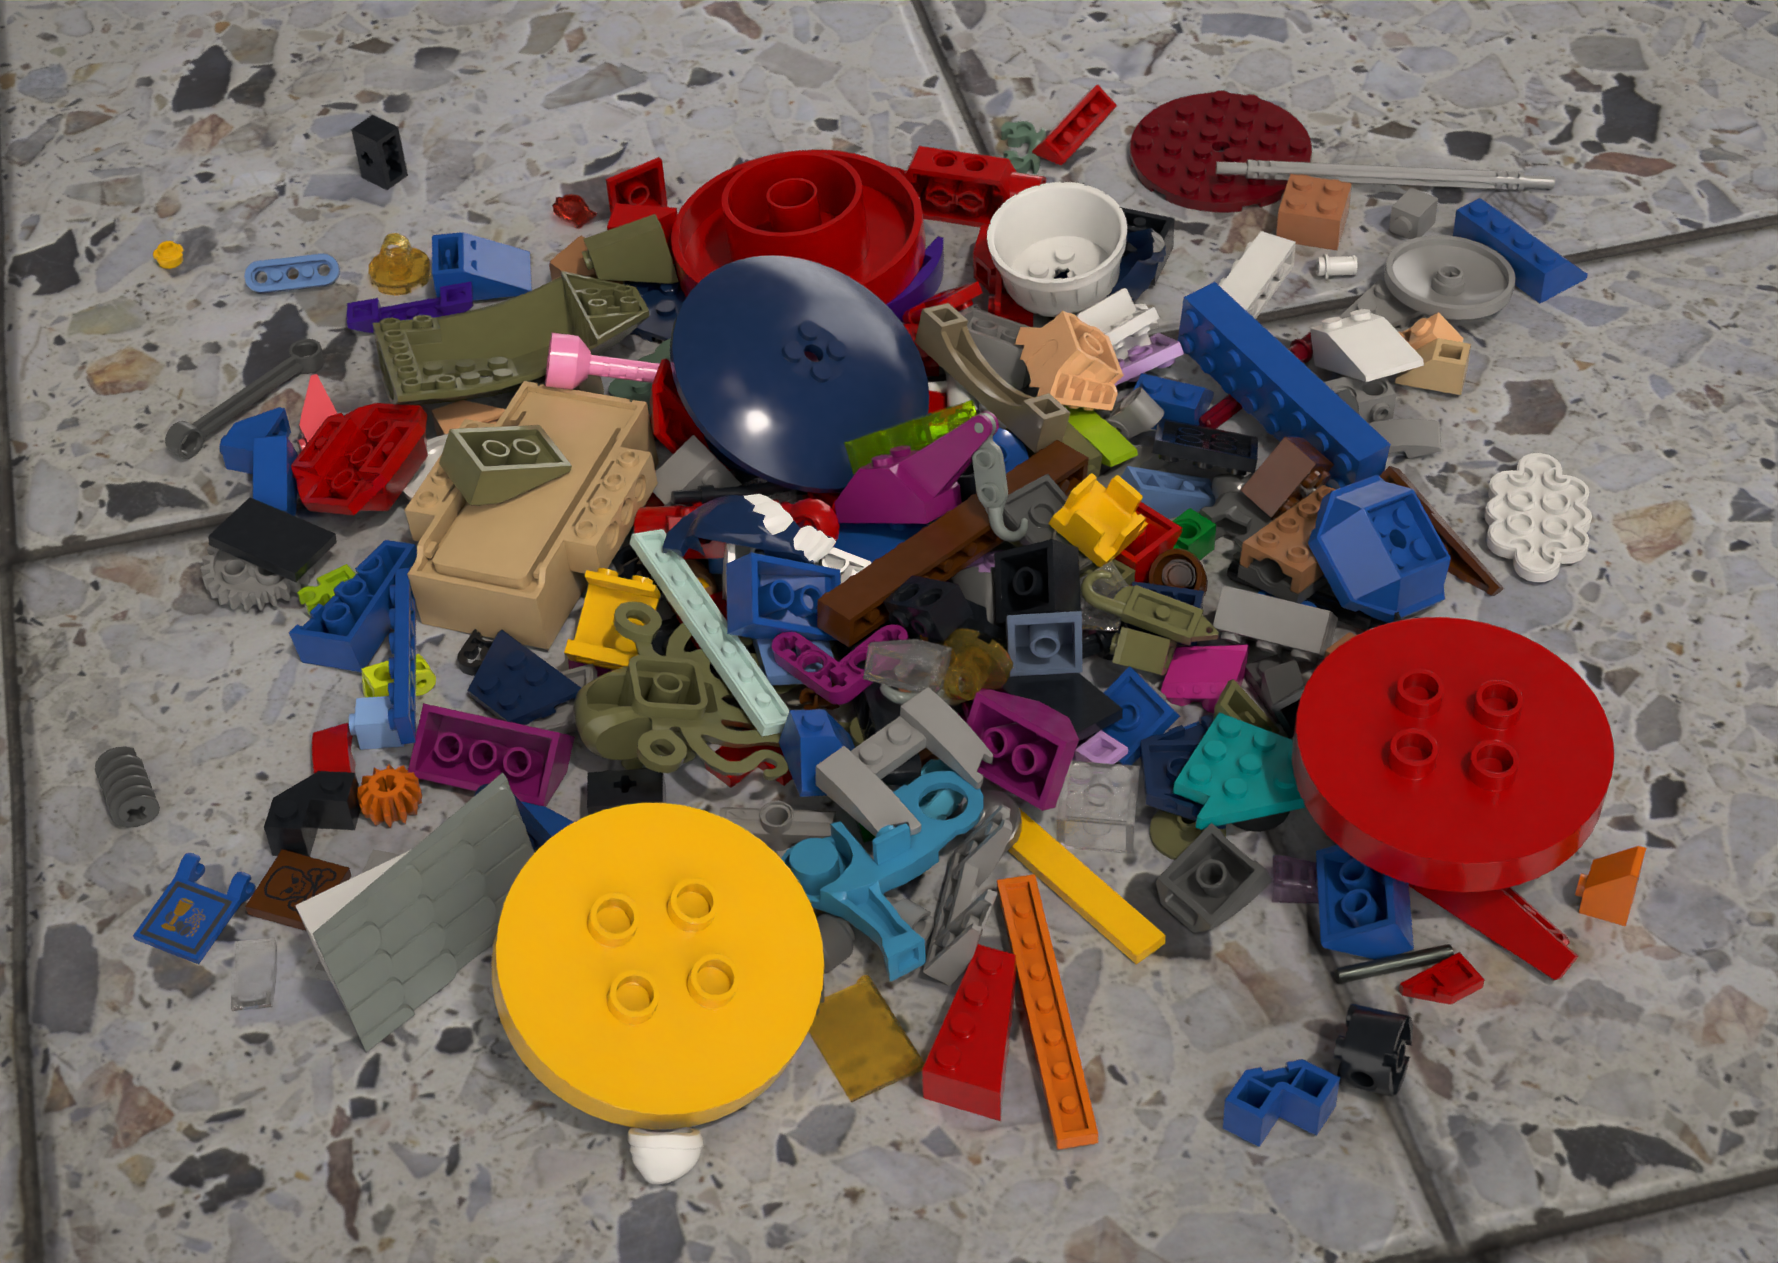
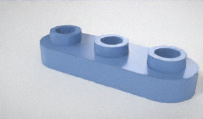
(278, 269)

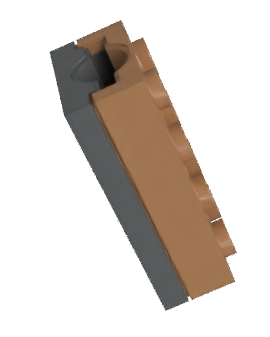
(1280, 556)

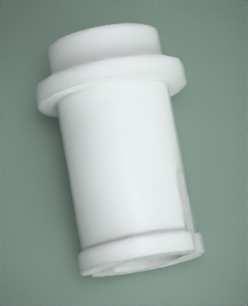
(1336, 265)

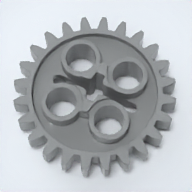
(245, 583)

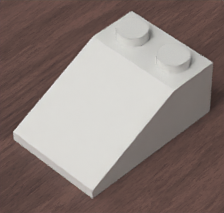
(1362, 347)

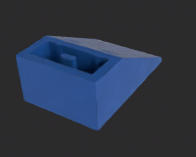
(491, 266)

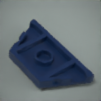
(663, 305)
(519, 683)
(1163, 761)

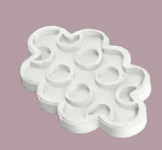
(1538, 517)

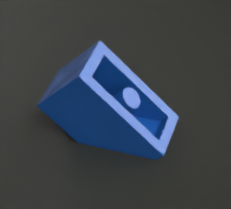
(238, 442)

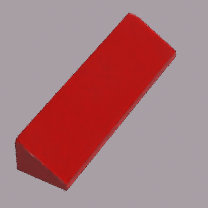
(1075, 126)

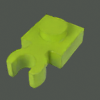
(324, 591)

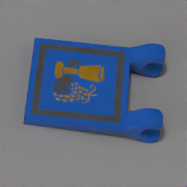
(192, 915)

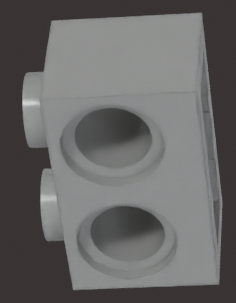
(1374, 398)

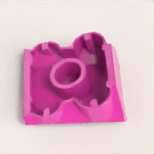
(1203, 672)

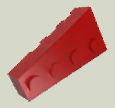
(973, 1043)

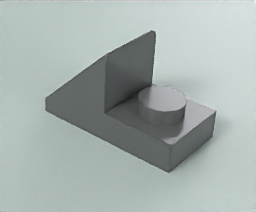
(1273, 680)

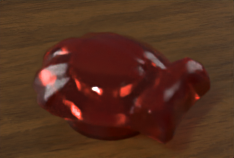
(573, 210)

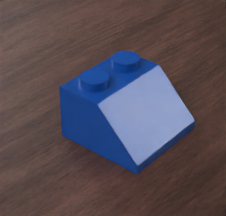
(1178, 400)

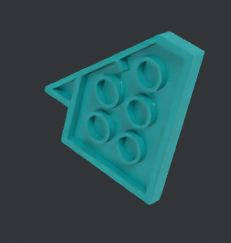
(1239, 774)

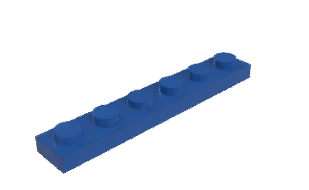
(403, 664)

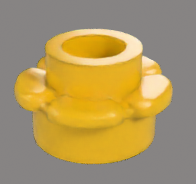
(168, 254)

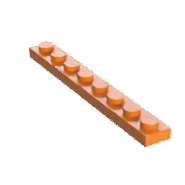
(1047, 1013)

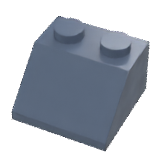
(1045, 643)

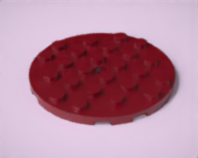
(1180, 144)

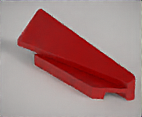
(1510, 923)

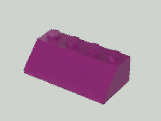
(476, 749)

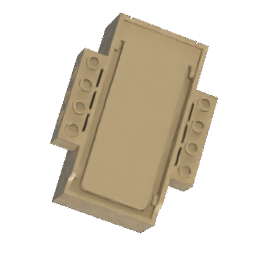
(527, 558)

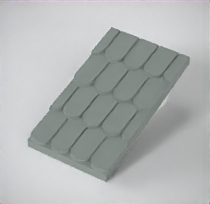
(420, 916)

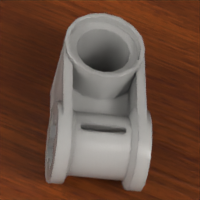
(1135, 413)

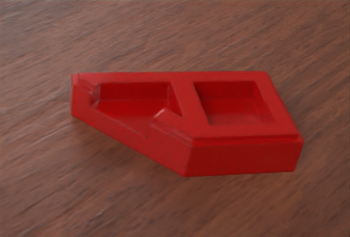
(1444, 981)

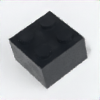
(1037, 579)

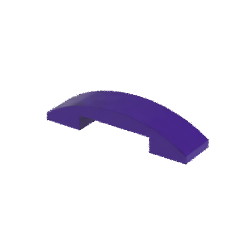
(925, 282)
(452, 300)

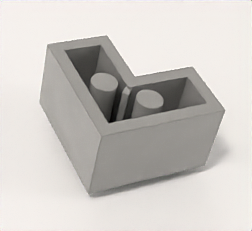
(690, 468)

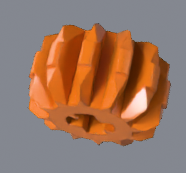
(389, 795)

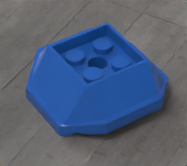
(1379, 549)

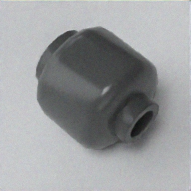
(836, 939)

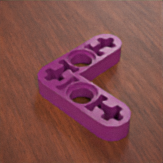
(840, 672)

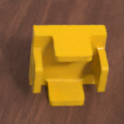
(1100, 518)

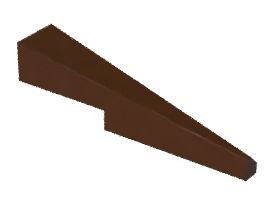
(1463, 561)

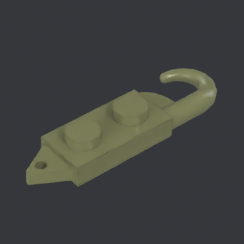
(1151, 611)

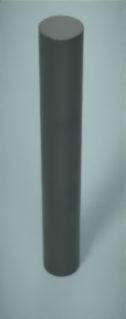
(1393, 963)

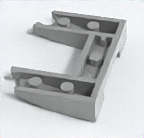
(924, 722)
(959, 918)

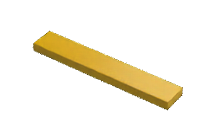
(1086, 892)

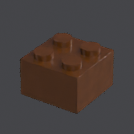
(1287, 476)

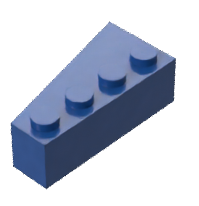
(357, 618)

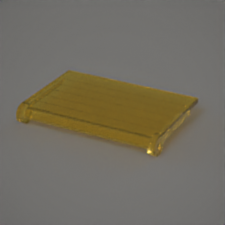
(863, 1040)

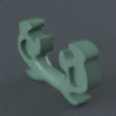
(1018, 134)

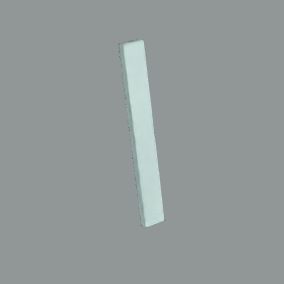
(709, 630)

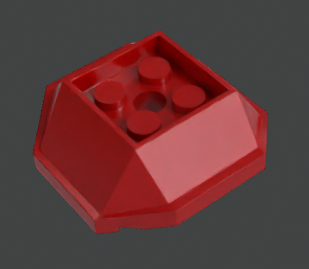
(362, 459)

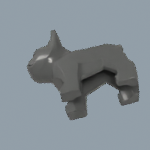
(1233, 510)

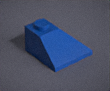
(806, 742)

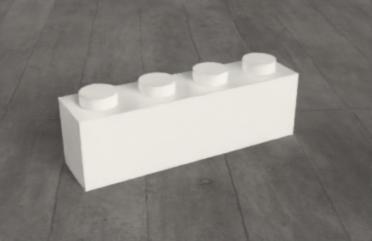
(1259, 271)

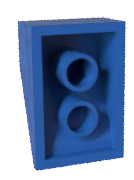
(776, 596)

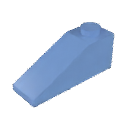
(1170, 492)

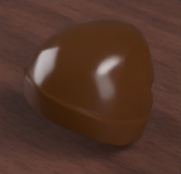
(1178, 569)

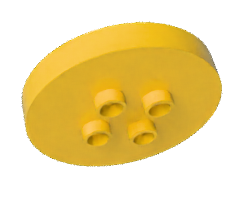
(656, 965)

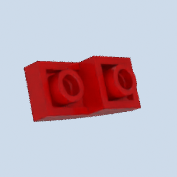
(333, 750)

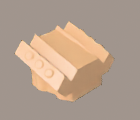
(1071, 363)

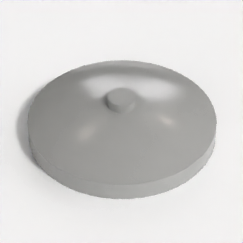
(1449, 277)

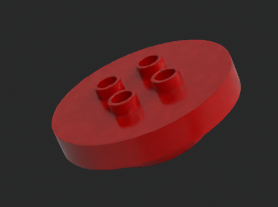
(807, 207)
(1452, 754)

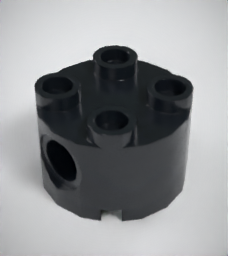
(1374, 1050)

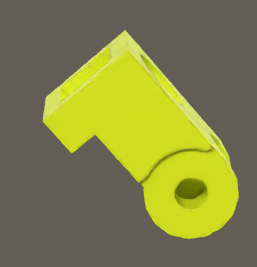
(377, 676)

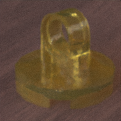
(400, 267)
(977, 663)

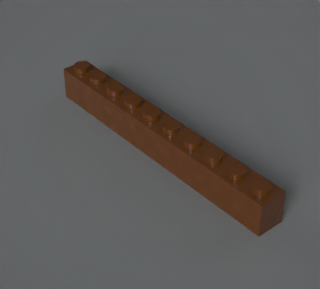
(936, 550)

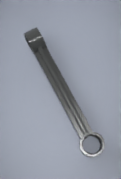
(243, 399)

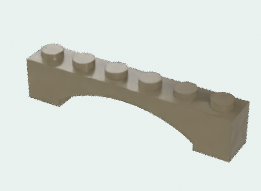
(948, 342)

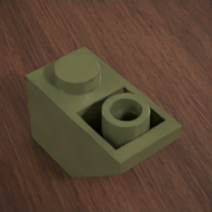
(1142, 650)

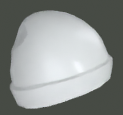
(664, 1153)

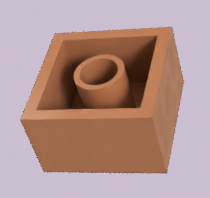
(1314, 211)

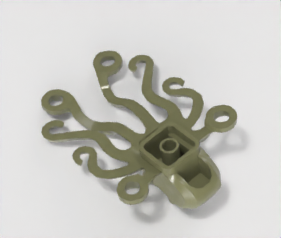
(672, 707)

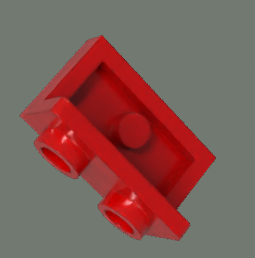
(1004, 305)

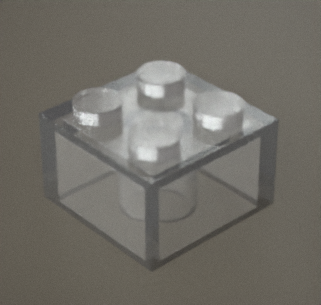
(1098, 807)

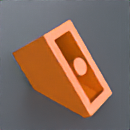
(1611, 885)

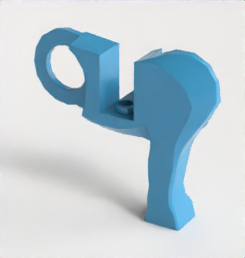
(851, 885)

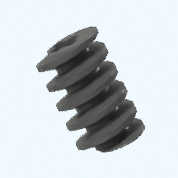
(126, 787)

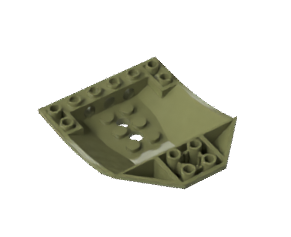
(509, 341)

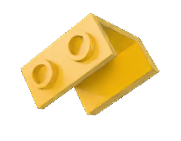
(596, 635)

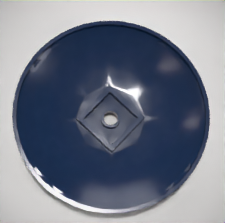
(757, 393)

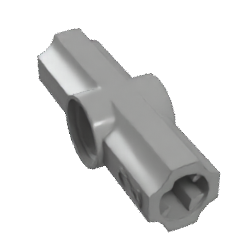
(780, 824)

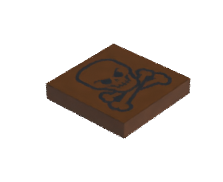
(290, 882)

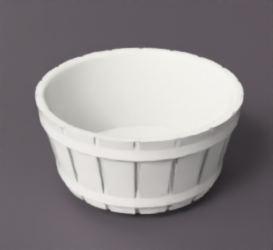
(1054, 230)

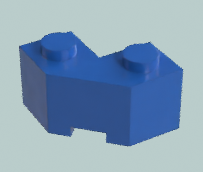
(1294, 1093)

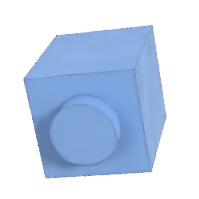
(372, 724)

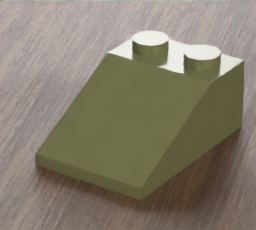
(500, 461)

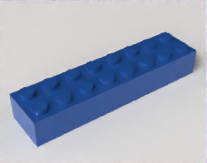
(1277, 385)

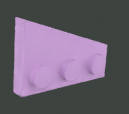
(1142, 359)

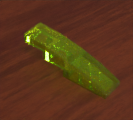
(914, 433)

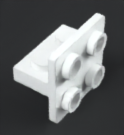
(1120, 321)

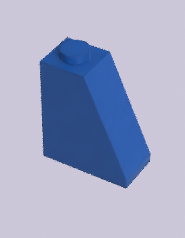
(273, 473)

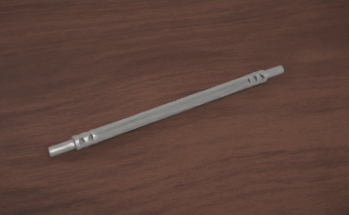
(1388, 175)

